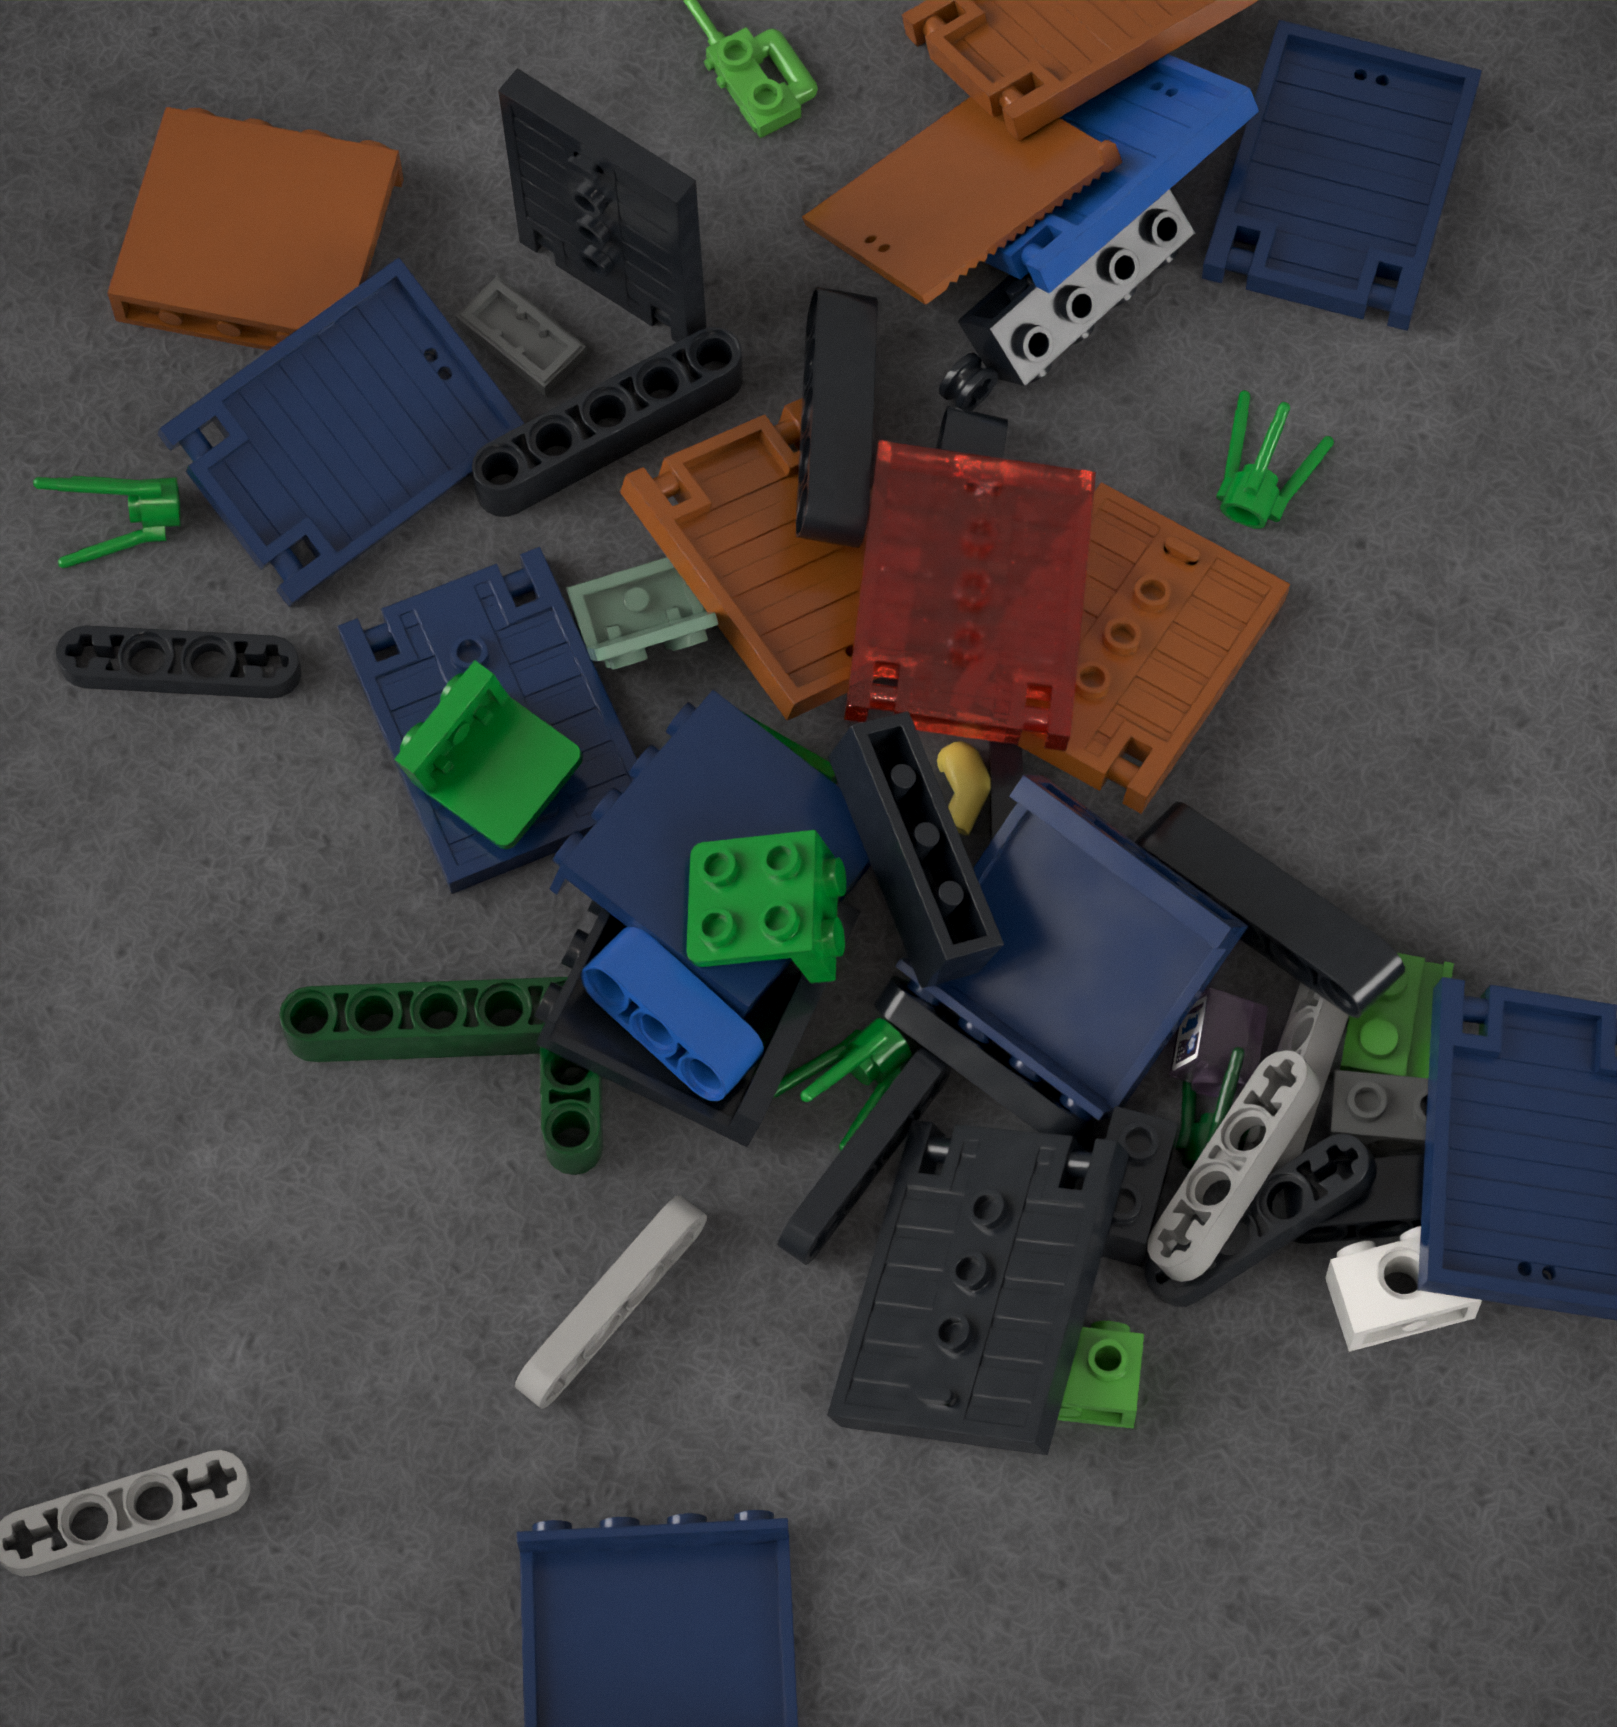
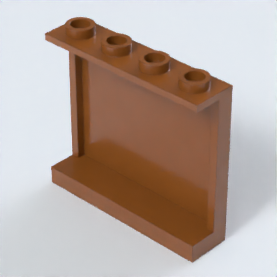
(249, 227)

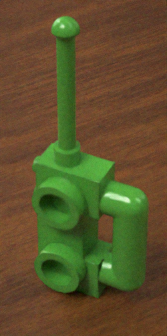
(736, 62)

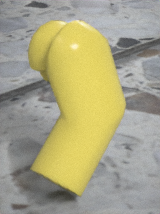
(968, 781)

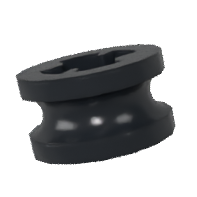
(968, 382)

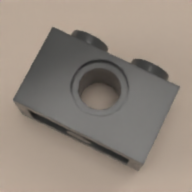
(1380, 1111)

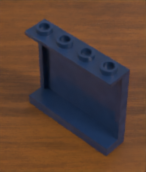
(706, 784)
(1094, 954)
(658, 1623)

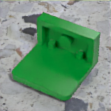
(488, 757)
(766, 903)

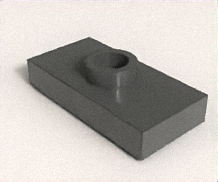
(521, 336)

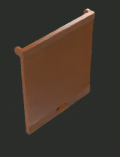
(957, 196)

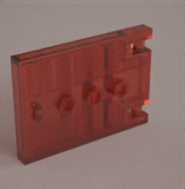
(972, 594)

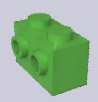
(1104, 1376)

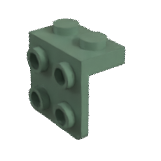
(637, 610)

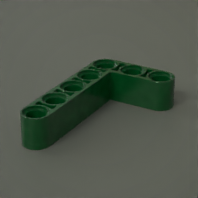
(468, 1036)

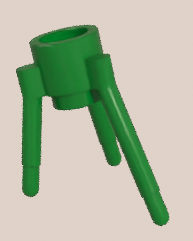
(1252, 494)
(150, 502)
(866, 1054)

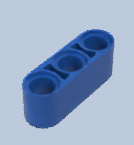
(672, 1013)

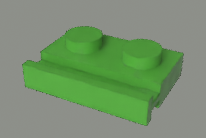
(1397, 1028)

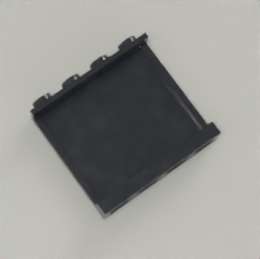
(593, 1039)

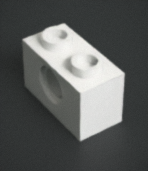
(1375, 1313)

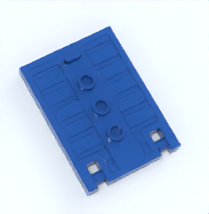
(1163, 128)

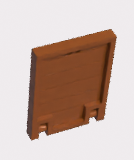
(1053, 54)
(735, 544)
(1154, 644)

